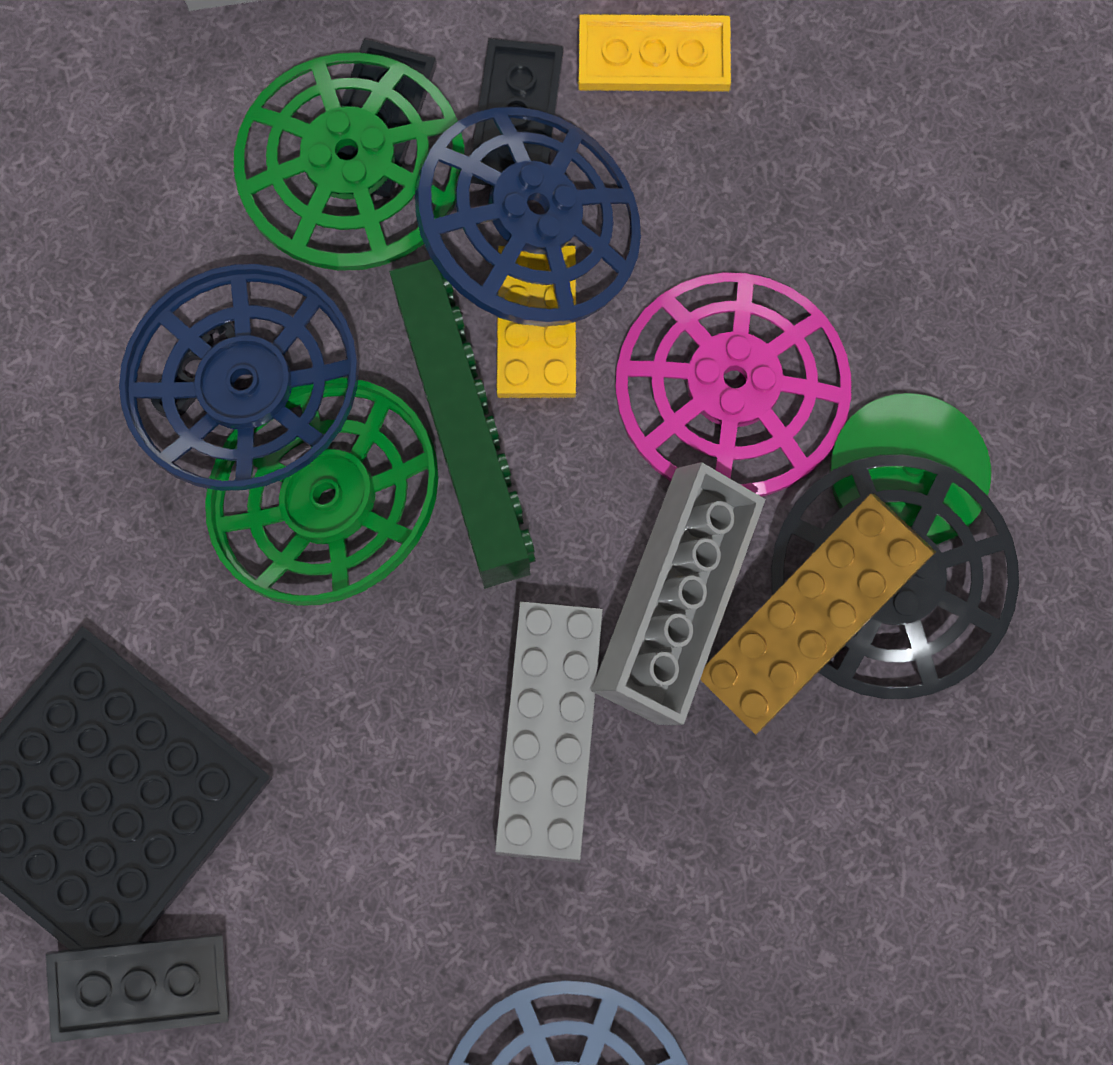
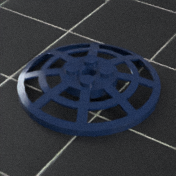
(521, 226)
(227, 362)

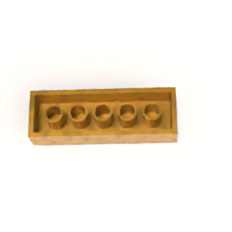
(815, 613)

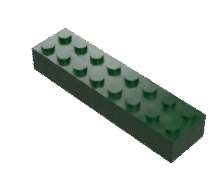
(464, 432)

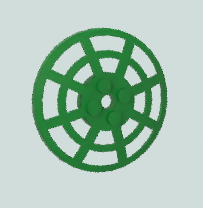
(340, 177)
(337, 519)

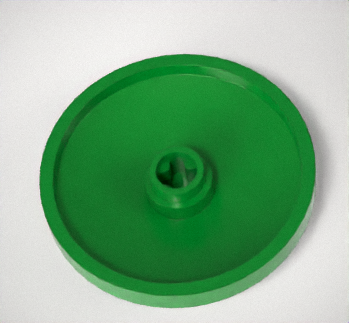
(917, 428)

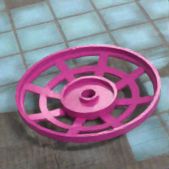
(730, 405)

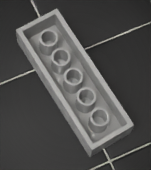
(679, 595)
(549, 732)

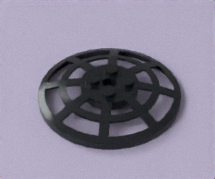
(924, 588)

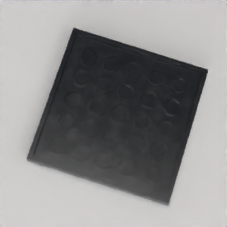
(110, 797)

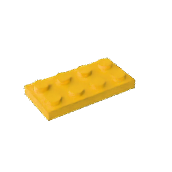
(654, 53)
(536, 358)

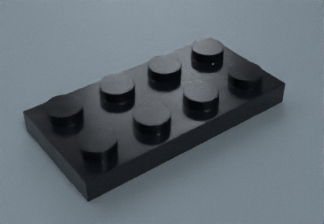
(518, 77)
(389, 112)
(136, 987)

